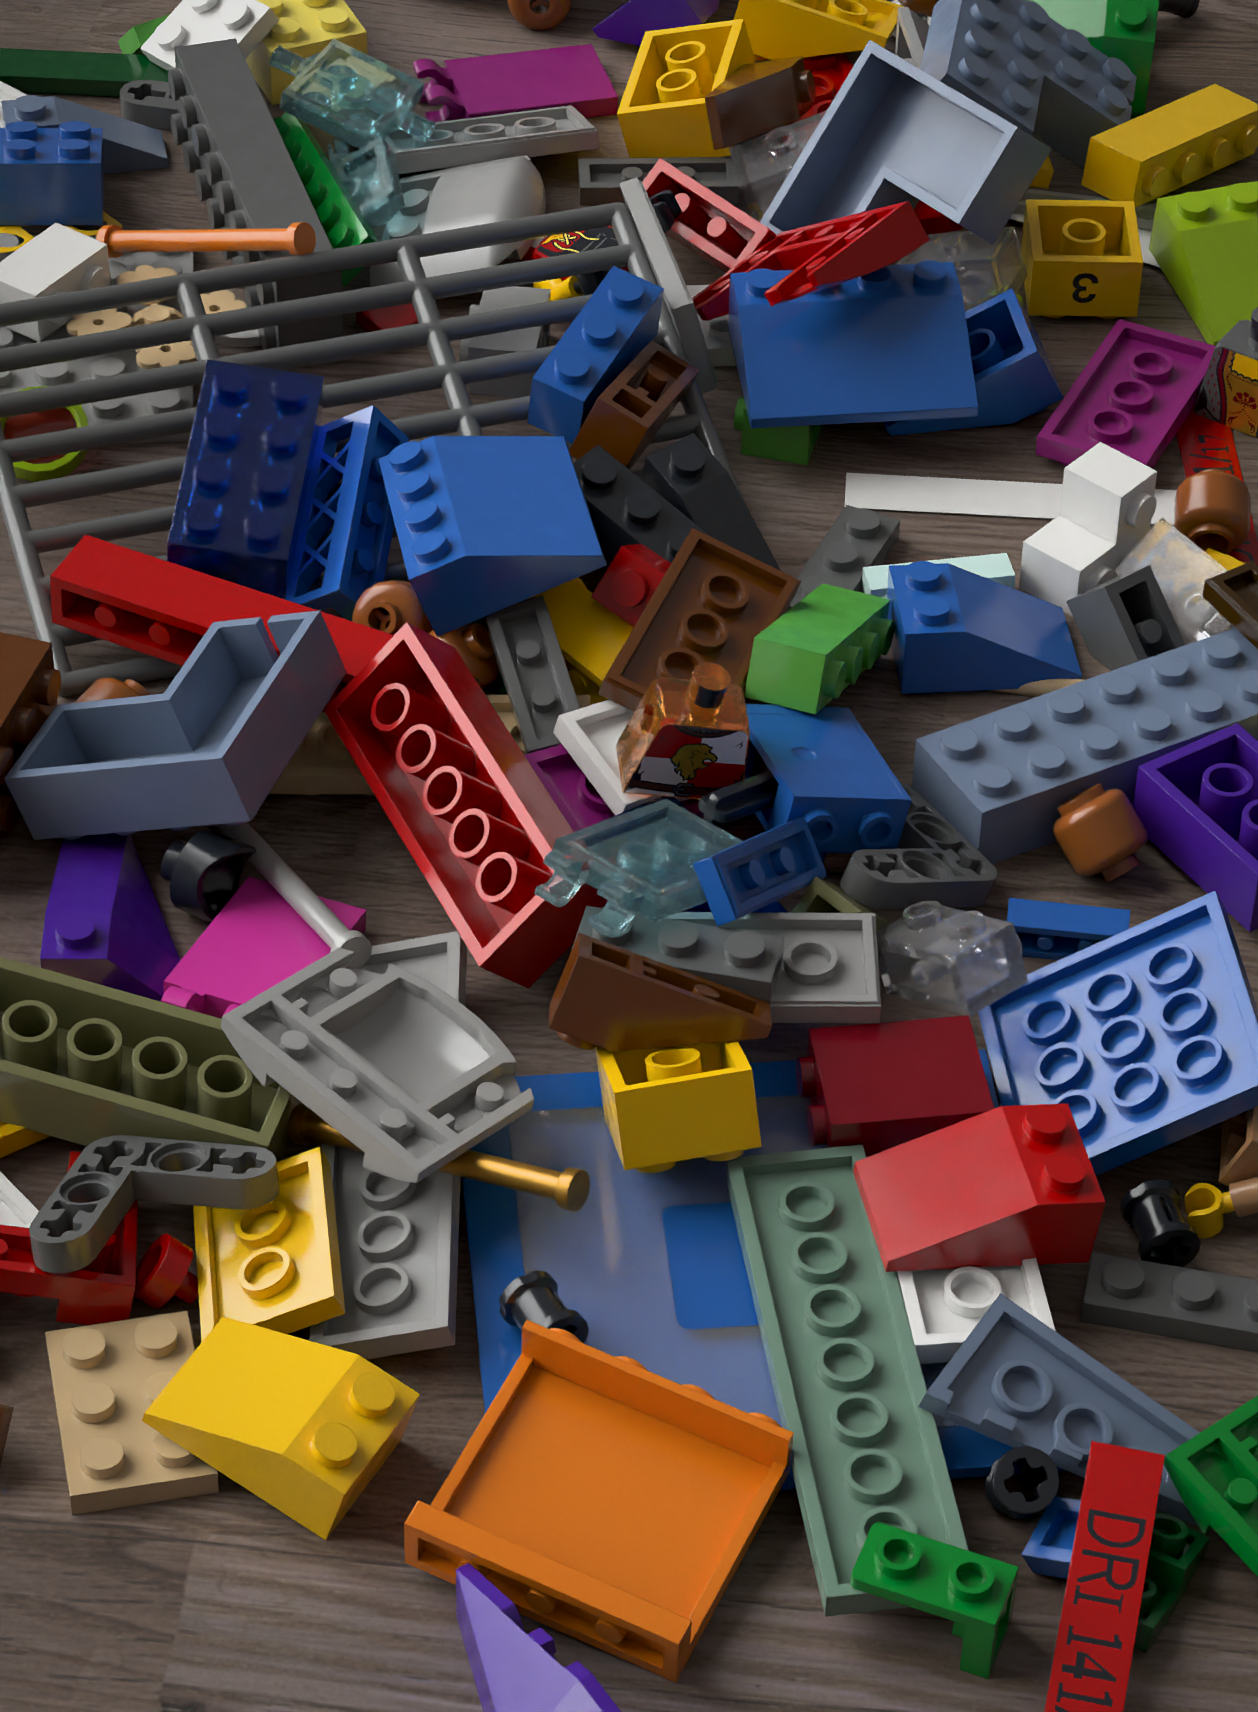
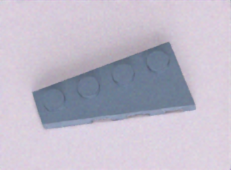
(1045, 1393)

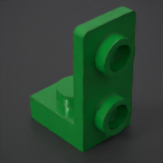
(945, 1583)

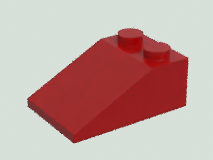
(985, 1193)

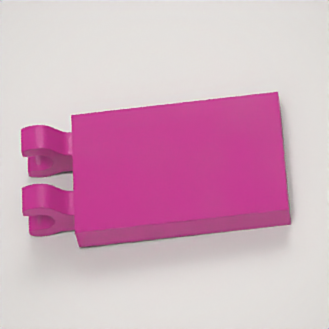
(249, 950)

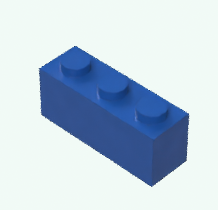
(594, 351)

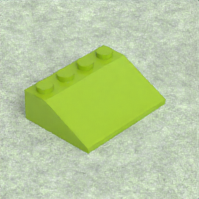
(1210, 254)

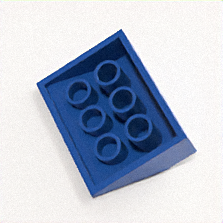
(854, 351)
(487, 522)

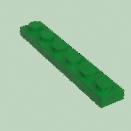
(327, 193)

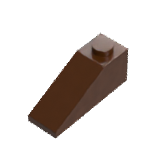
(759, 100)
(635, 405)
(639, 1003)

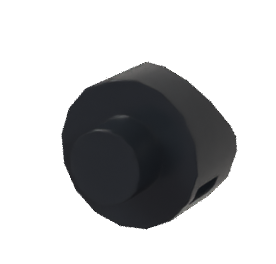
(204, 872)

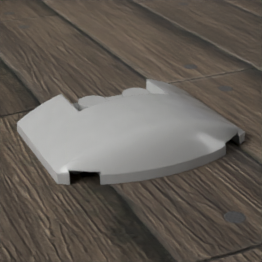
(462, 199)
(381, 1062)

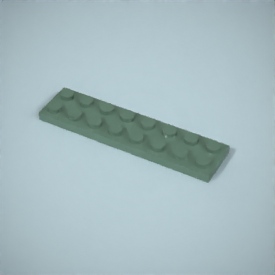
(839, 1364)

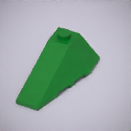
(1116, 29)

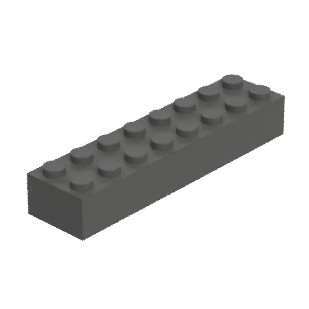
(246, 175)

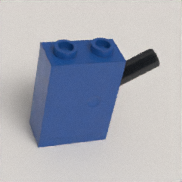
(819, 771)

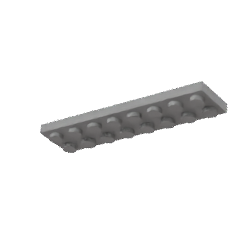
(395, 1233)

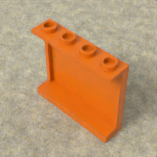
(605, 1500)

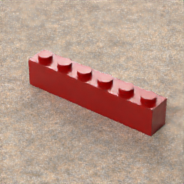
(170, 607)

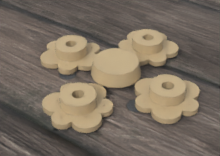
(159, 355)

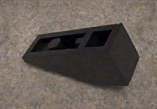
(706, 494)

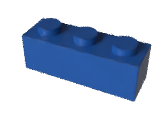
(1062, 929)

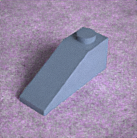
(125, 143)

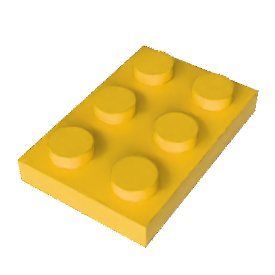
(276, 1260)

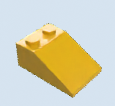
(815, 26)
(285, 1418)

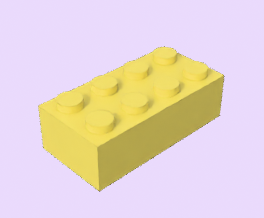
(305, 30)

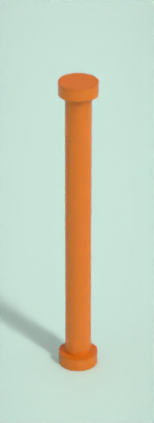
(297, 239)

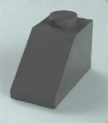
(1125, 619)

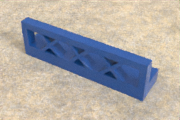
(360, 509)

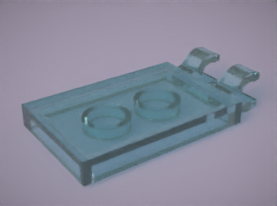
(635, 863)

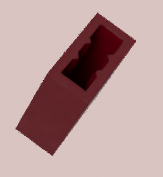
(890, 1081)

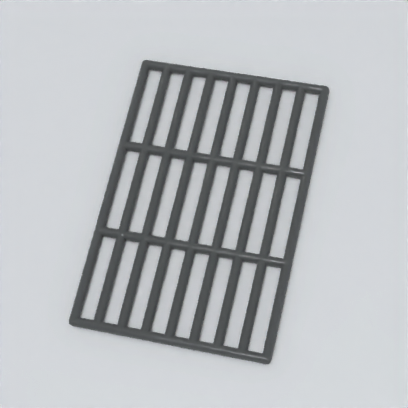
(202, 328)

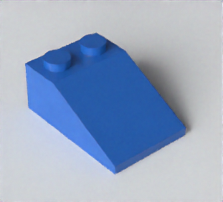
(1008, 370)
(972, 632)

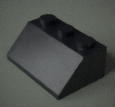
(627, 511)

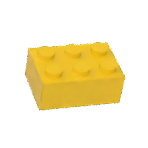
(666, 92)

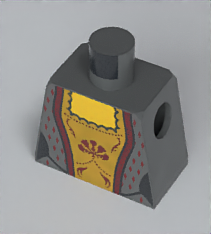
(1231, 380)

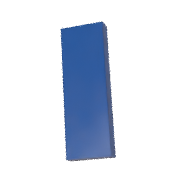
(759, 870)

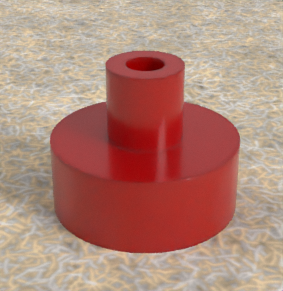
(165, 1273)

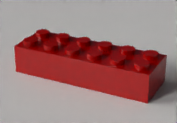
(461, 801)

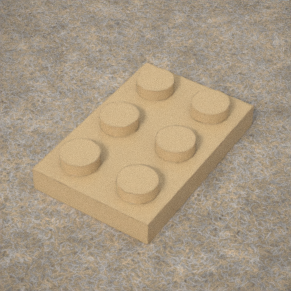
(101, 1388)

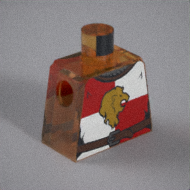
(686, 736)

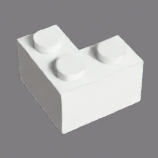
(1100, 521)

